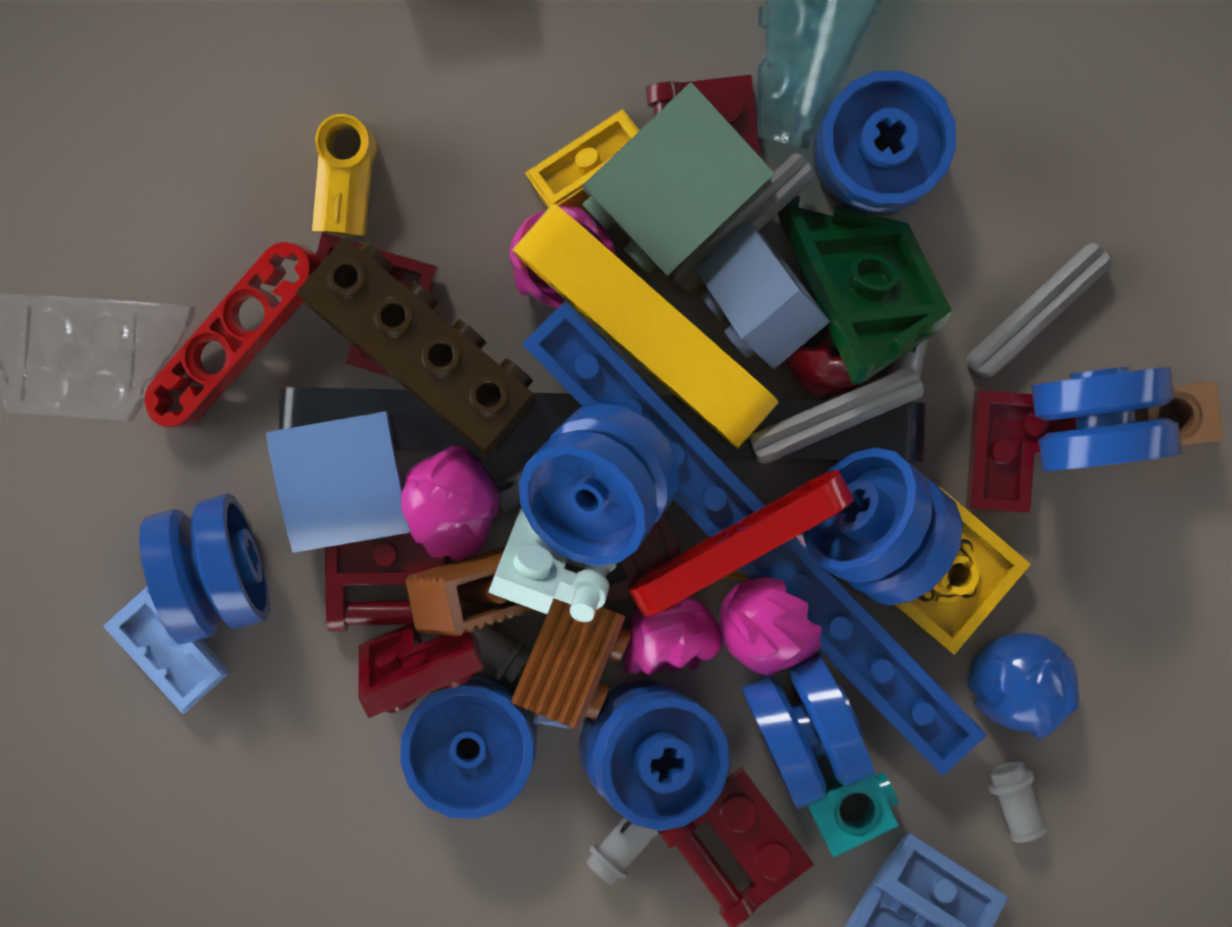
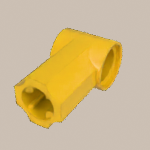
(343, 184)

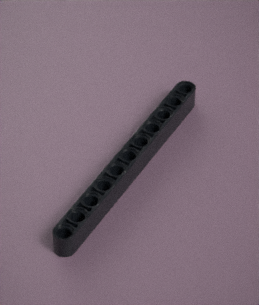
(421, 429)

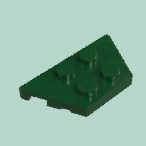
(867, 283)

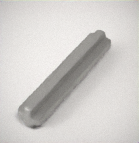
(758, 210)
(1039, 310)
(836, 415)

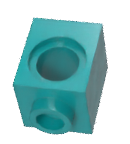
(846, 833)

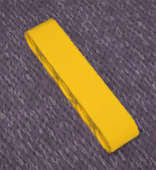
(645, 325)

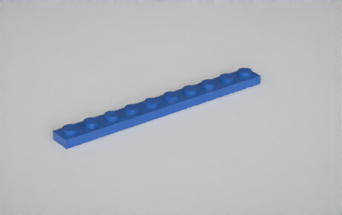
(719, 498)

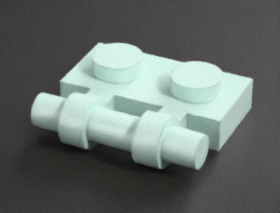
(535, 575)

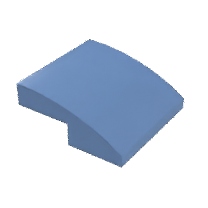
(338, 481)
(926, 890)

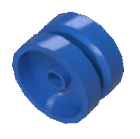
(906, 116)
(1106, 418)
(599, 484)
(893, 535)
(204, 569)
(812, 728)
(654, 755)
(436, 757)

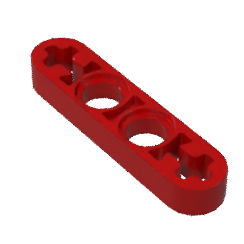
(225, 328)
(741, 543)

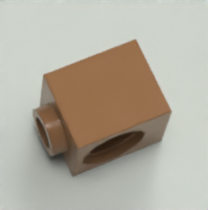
(1197, 413)

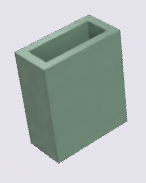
(675, 182)

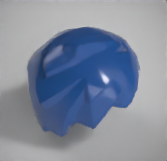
(1025, 683)

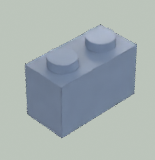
(759, 297)

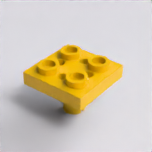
(983, 573)

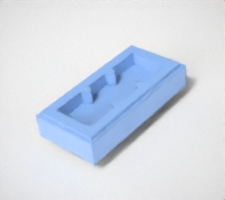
(179, 670)

